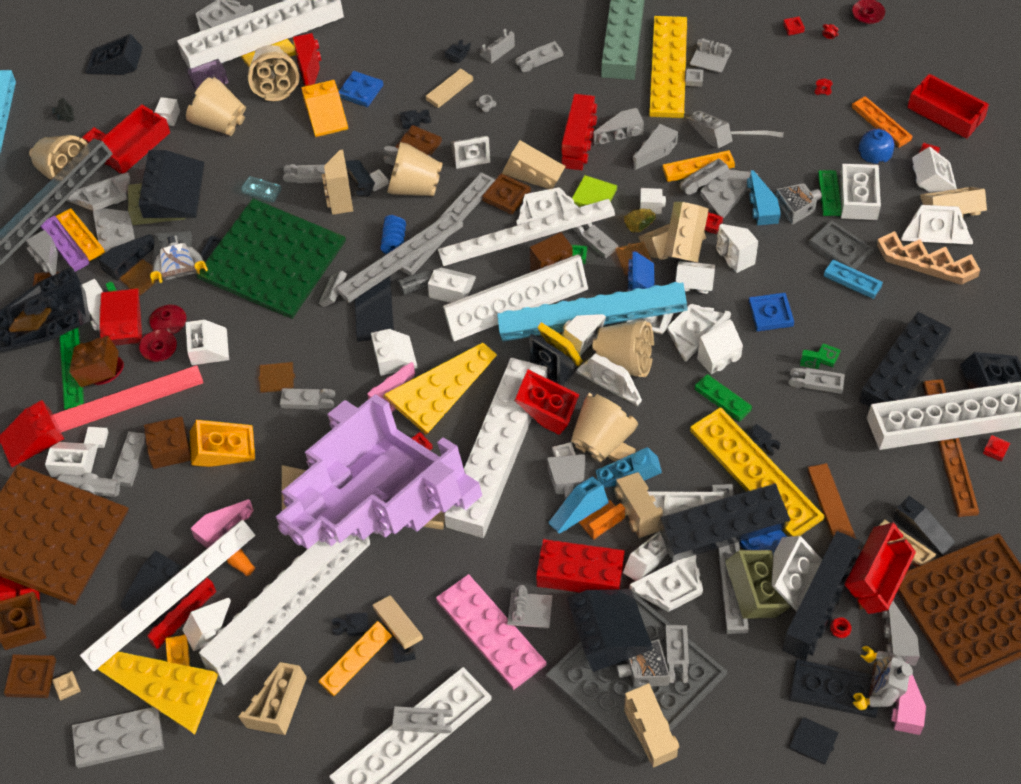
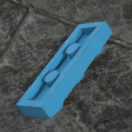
(853, 279)

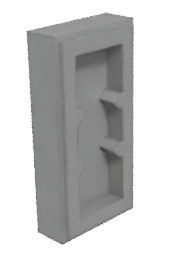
(330, 292)

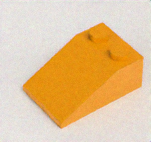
(324, 108)
(220, 443)

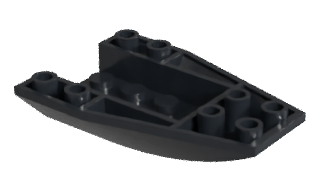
(66, 316)

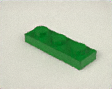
(830, 193)
(723, 397)

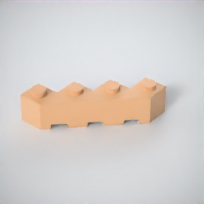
(935, 264)

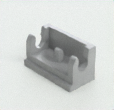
(499, 47)

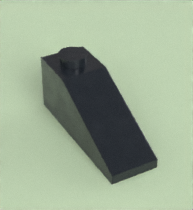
(125, 256)
(923, 525)

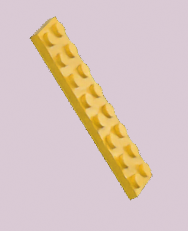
(668, 67)
(754, 468)

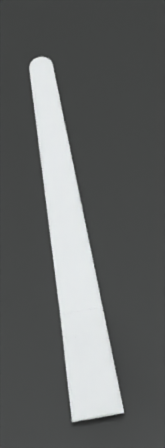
(773, 133)

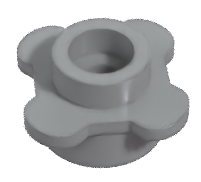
(486, 103)

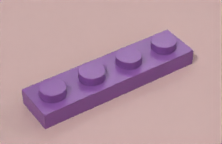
(65, 244)

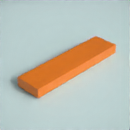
(881, 120)

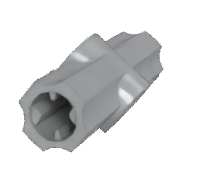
(93, 484)

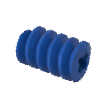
(393, 233)

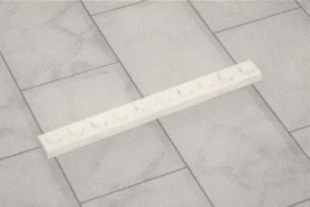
(526, 232)
(166, 595)

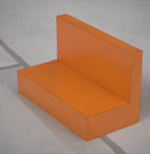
(603, 519)

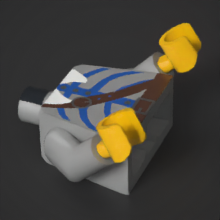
(176, 261)
(888, 679)

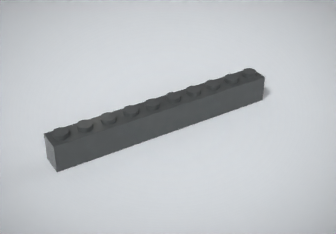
(51, 197)

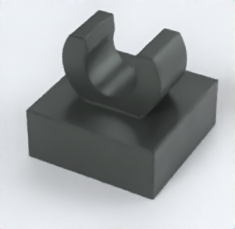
(64, 111)

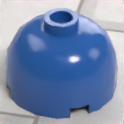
(876, 146)

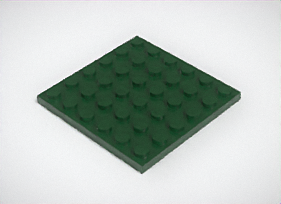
(272, 258)

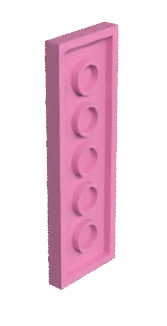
(488, 630)

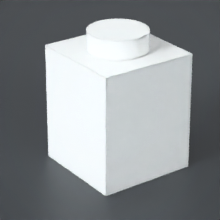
(168, 109)
(652, 199)

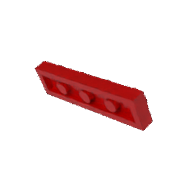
(180, 614)

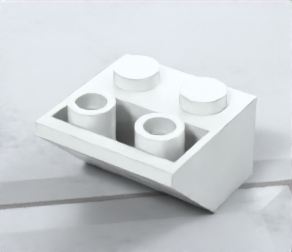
(737, 246)
(206, 342)
(70, 458)

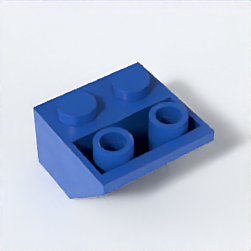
(642, 272)

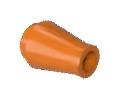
(241, 562)

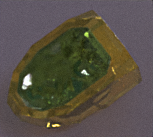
(639, 219)

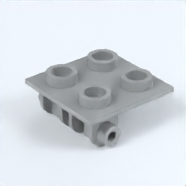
(711, 56)
(529, 609)

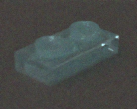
(261, 189)

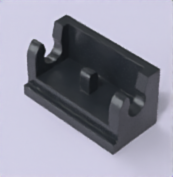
(360, 176)

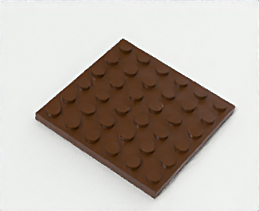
(53, 533)
(969, 607)

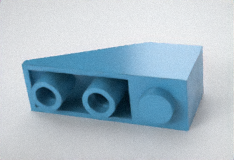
(765, 203)
(642, 461)
(582, 502)

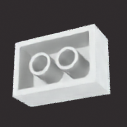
(860, 191)

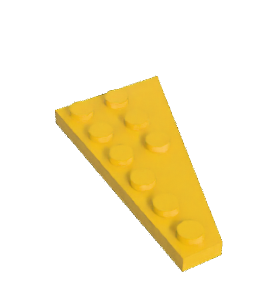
(434, 392)
(167, 686)

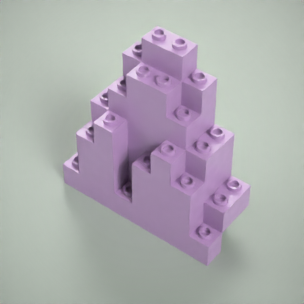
(371, 480)

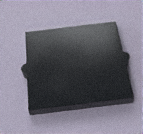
(814, 740)

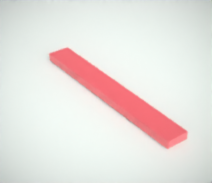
(128, 398)

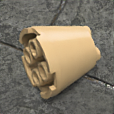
(272, 73)
(215, 108)
(54, 153)
(414, 173)
(627, 346)
(601, 427)

